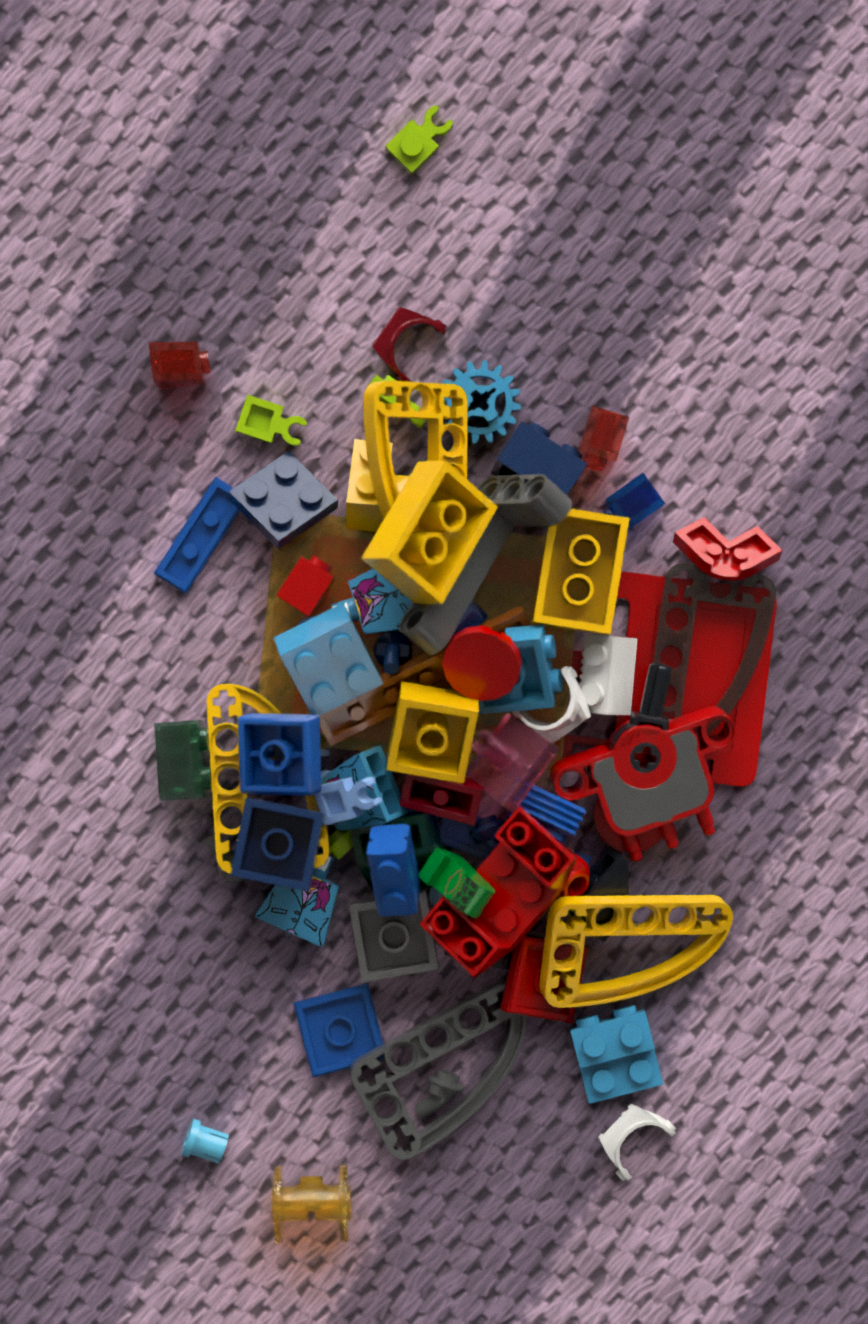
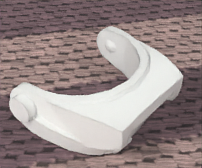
(576, 713)
(624, 1125)

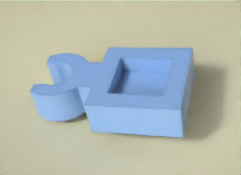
(345, 800)

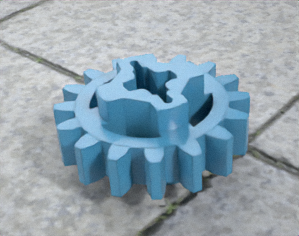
(490, 416)

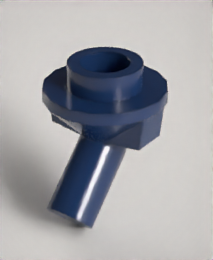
(392, 650)
(485, 831)

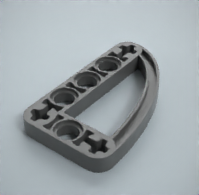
(422, 1054)

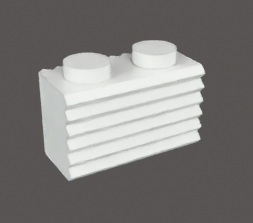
(608, 673)

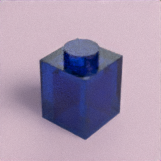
(634, 500)

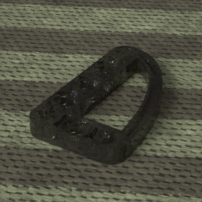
(682, 638)

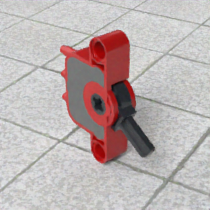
(661, 785)

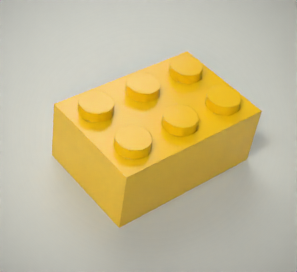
(430, 532)
(581, 572)

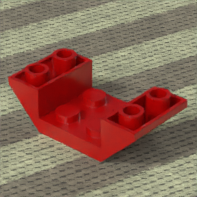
(527, 876)

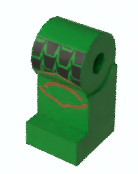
(457, 881)

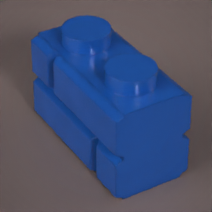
(393, 870)

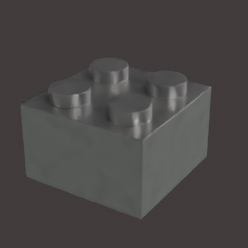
(392, 943)

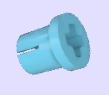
(204, 1142)

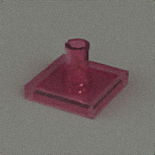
(510, 761)

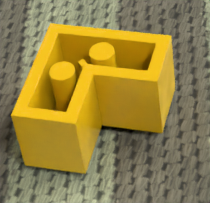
(361, 502)

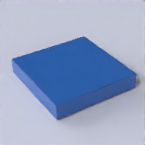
(338, 1028)

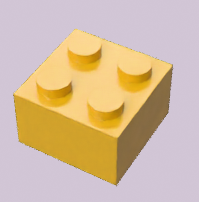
(432, 732)

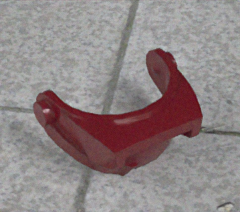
(396, 325)

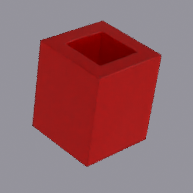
(307, 585)

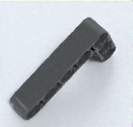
(520, 503)

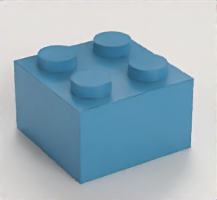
(328, 660)

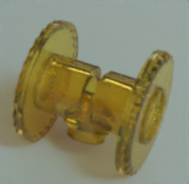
(311, 1195)

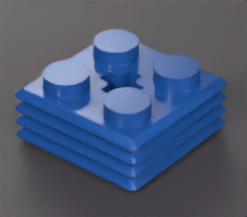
(269, 774)
(552, 812)

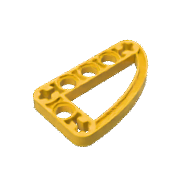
(433, 409)
(221, 760)
(575, 929)

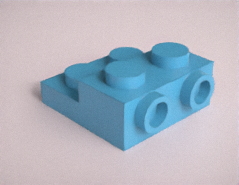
(537, 679)
(615, 1054)

